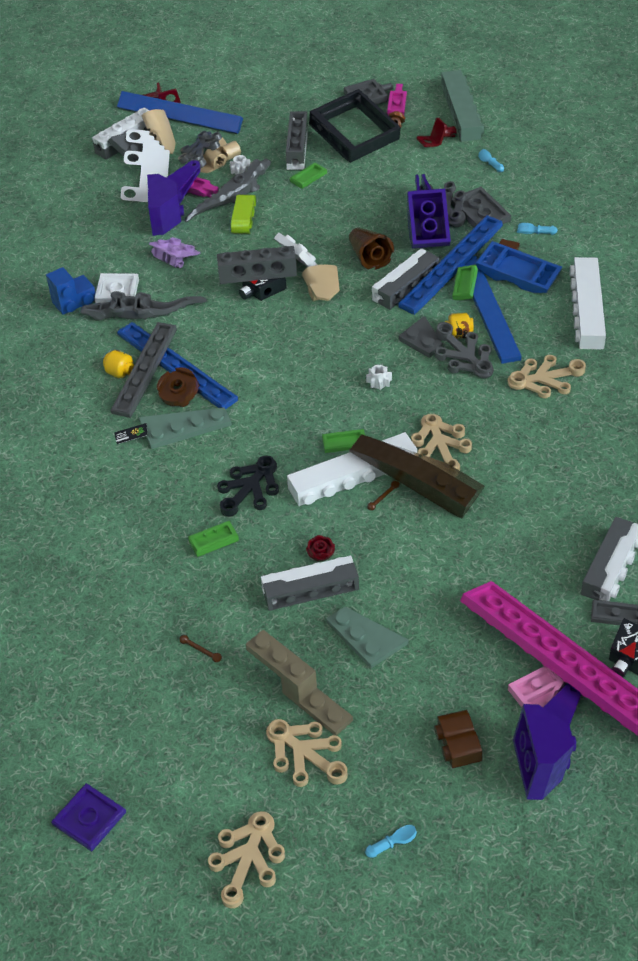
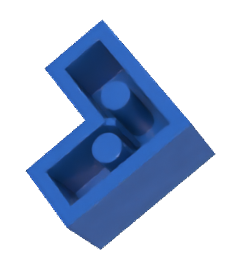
(69, 293)

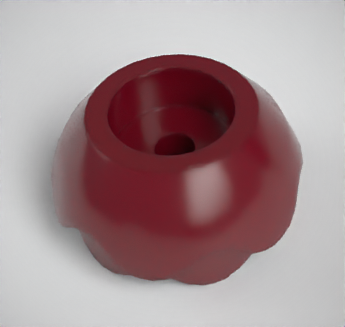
(320, 548)

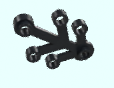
(263, 468)

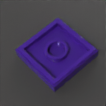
(88, 817)

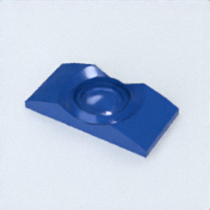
(518, 268)

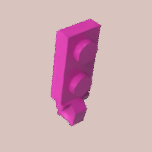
(397, 100)
(203, 188)

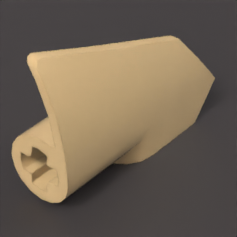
(159, 127)
(218, 157)
(321, 281)

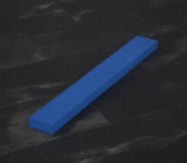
(182, 112)
(449, 264)
(494, 319)
(207, 388)

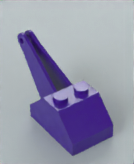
(166, 195)
(427, 216)
(545, 742)

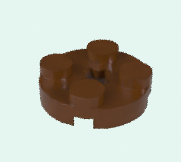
(181, 396)

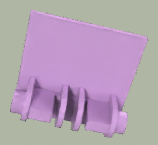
(172, 251)

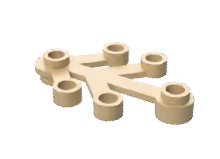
(520, 379)
(433, 424)
(305, 749)
(247, 853)

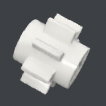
(239, 164)
(379, 377)

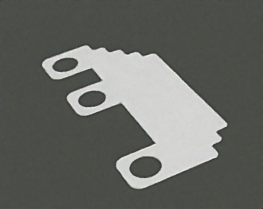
(153, 160)

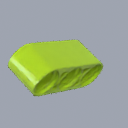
(242, 214)

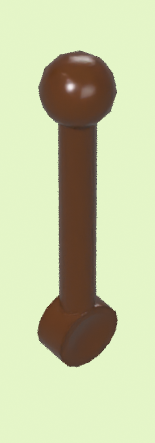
(394, 485)
(216, 657)

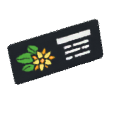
(131, 433)

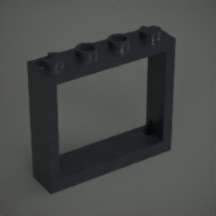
(319, 122)

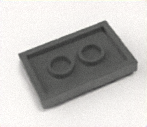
(479, 204)

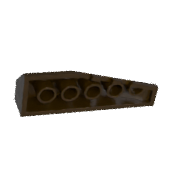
(422, 474)

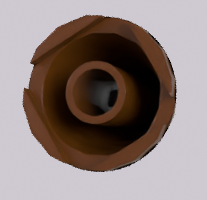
(371, 248)

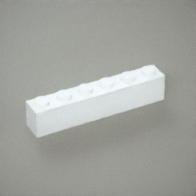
(587, 304)
(337, 474)

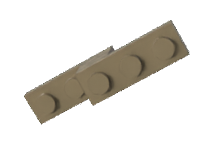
(299, 682)

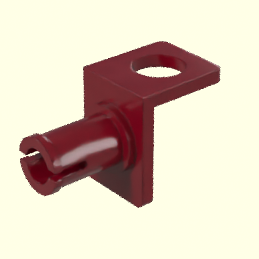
(162, 95)
(438, 132)

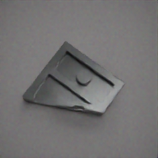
(121, 145)
(421, 337)

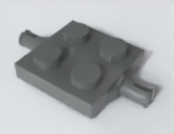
(372, 89)

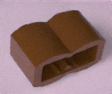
(459, 739)

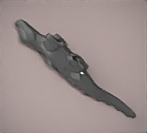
(238, 185)
(136, 306)

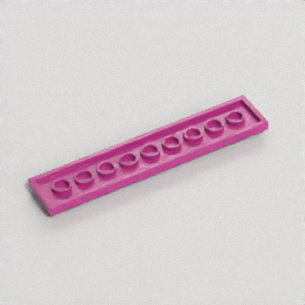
(556, 652)

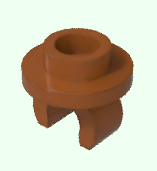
(397, 117)

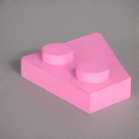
(536, 687)

